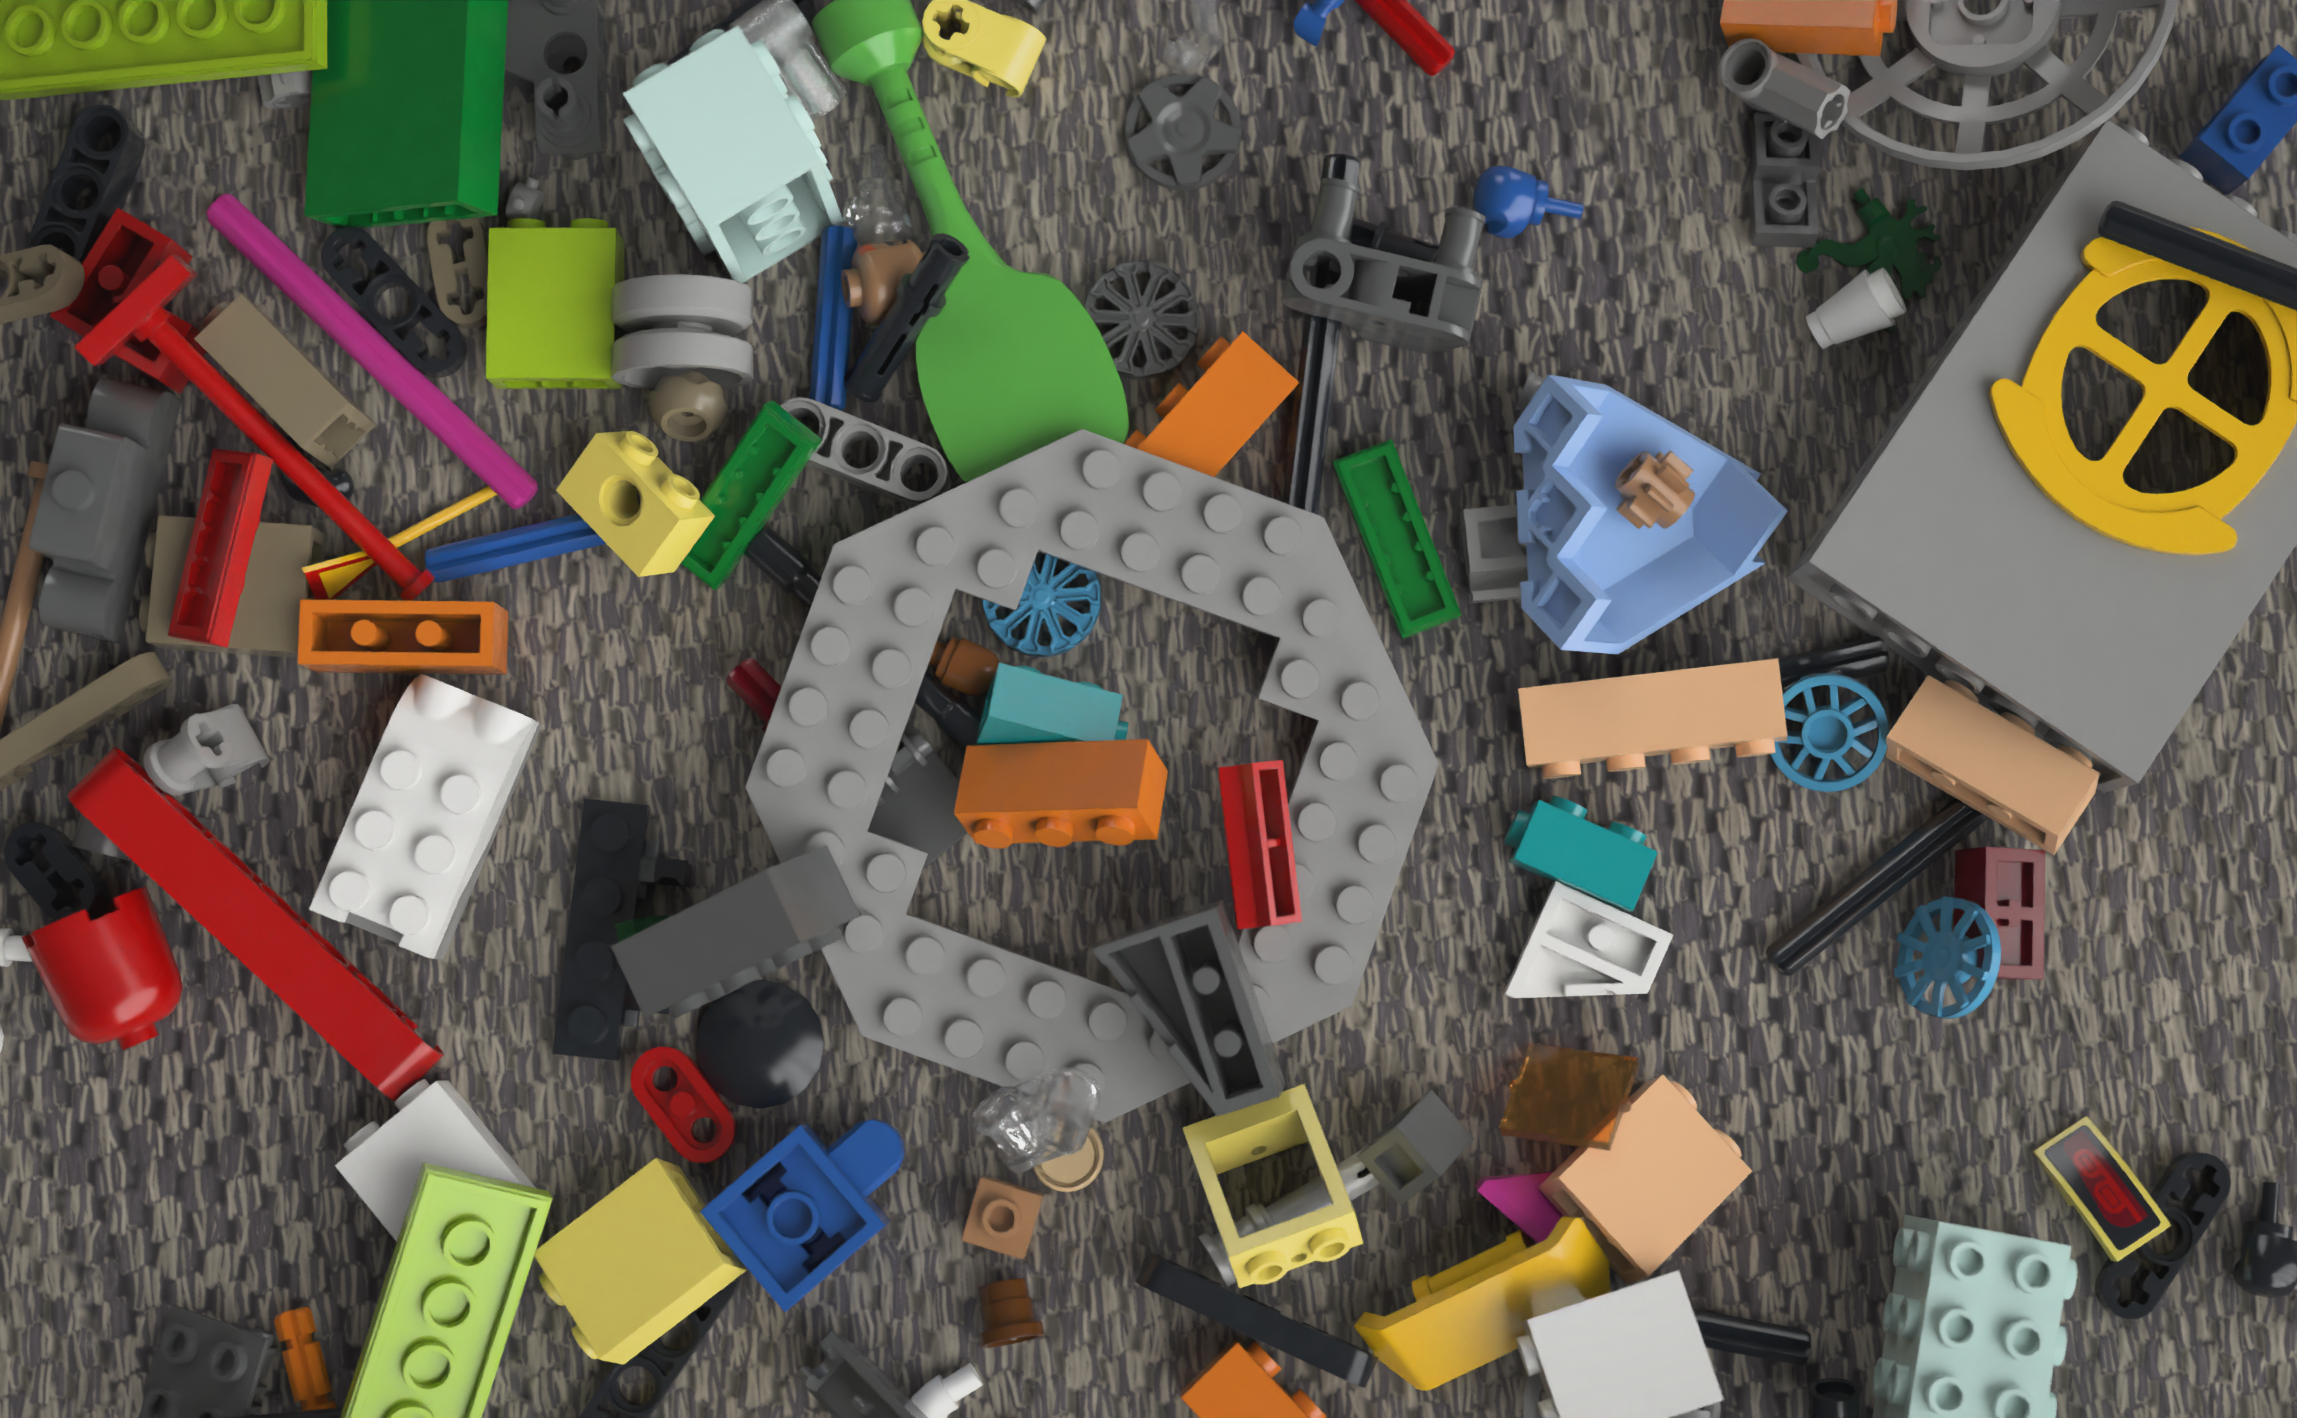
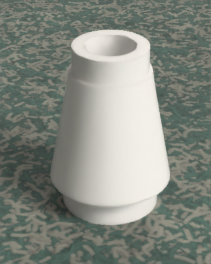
(1857, 309)

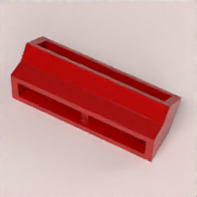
(1259, 844)

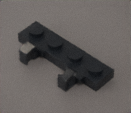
(610, 877)

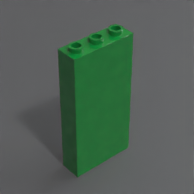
(407, 113)

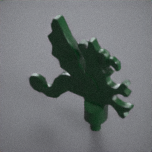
(1888, 241)

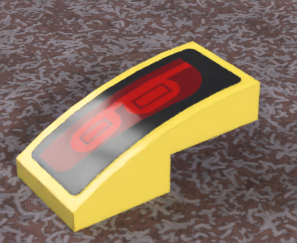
(2101, 1189)

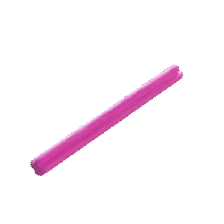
(372, 351)

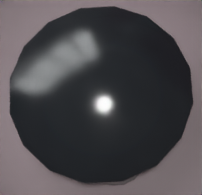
(760, 1044)

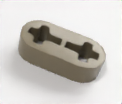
(447, 270)

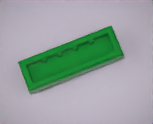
(749, 490)
(1396, 539)

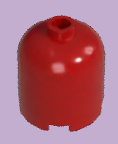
(110, 972)

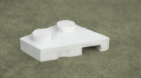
(1586, 950)

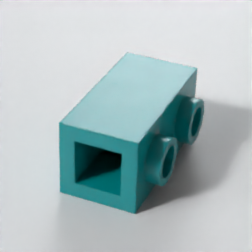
(1047, 709)
(1579, 854)

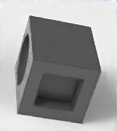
(1415, 1147)

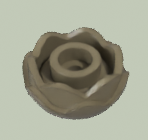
(688, 406)

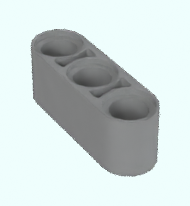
(894, 457)

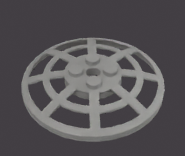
(1990, 47)

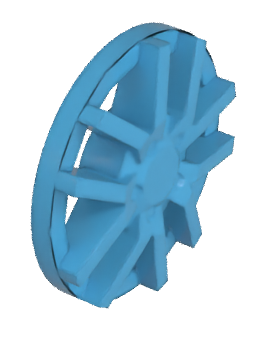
(1830, 733)

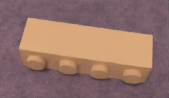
(1653, 715)

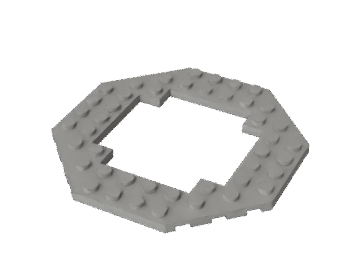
(1164, 534)

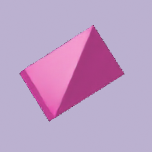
(1522, 1201)

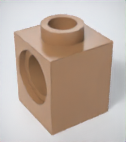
(1002, 1217)

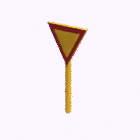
(336, 575)

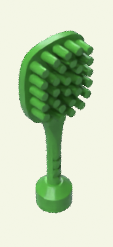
(1012, 349)

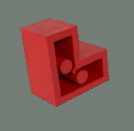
(112, 270)

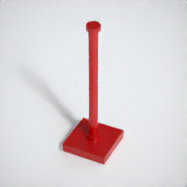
(145, 318)

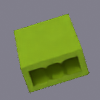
(552, 304)

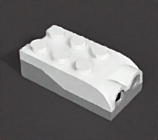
(426, 816)

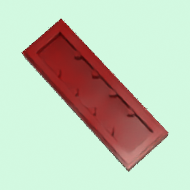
(220, 547)

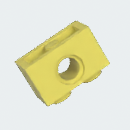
(605, 492)

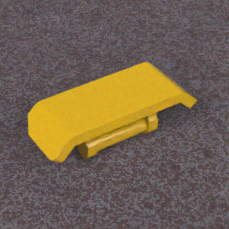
(1480, 1304)

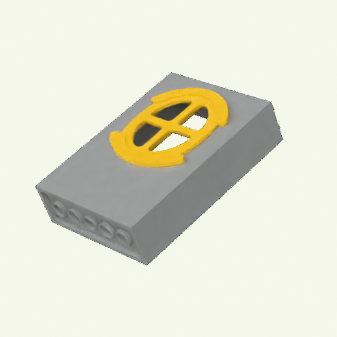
(2012, 554)

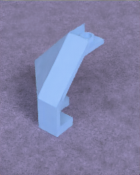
(1589, 569)

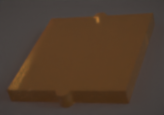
(1569, 1096)

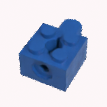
(807, 1206)

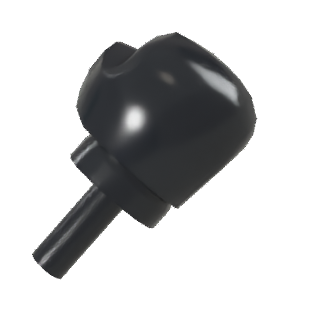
(2267, 1251)

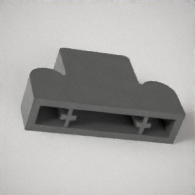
(101, 507)

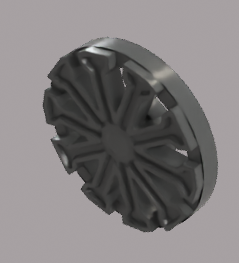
(1142, 319)

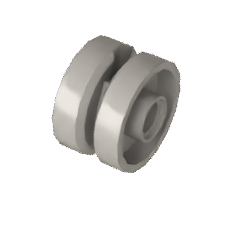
(681, 327)

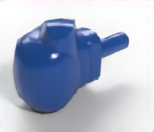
(1516, 199)

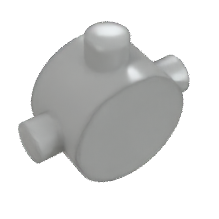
(525, 200)

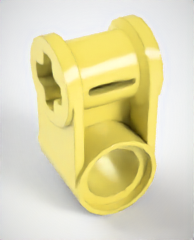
(989, 45)

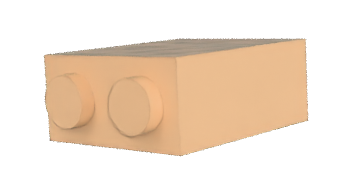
(1654, 1181)

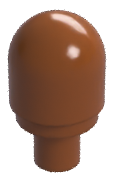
(964, 665)

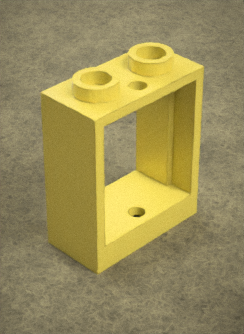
(1254, 1134)

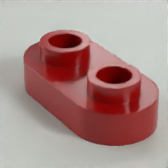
(684, 1104)

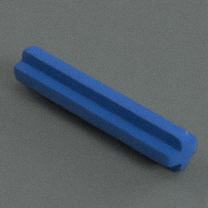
(832, 319)
(510, 548)

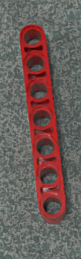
(254, 923)

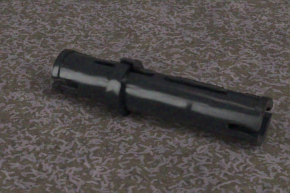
(918, 299)

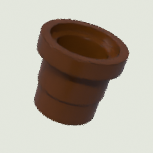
(1007, 1314)

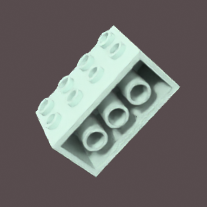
(733, 152)
(1972, 1323)

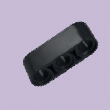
(84, 167)

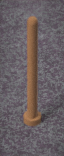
(20, 594)

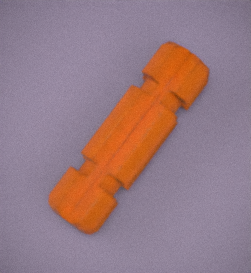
(303, 1359)

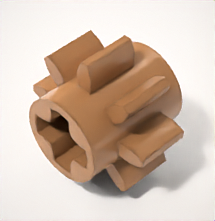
(1654, 489)

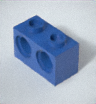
(2247, 123)

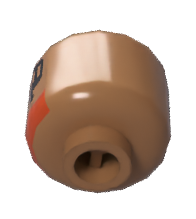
(874, 276)

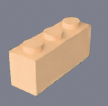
(1992, 763)

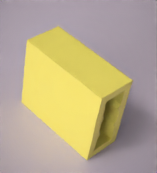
(636, 1263)

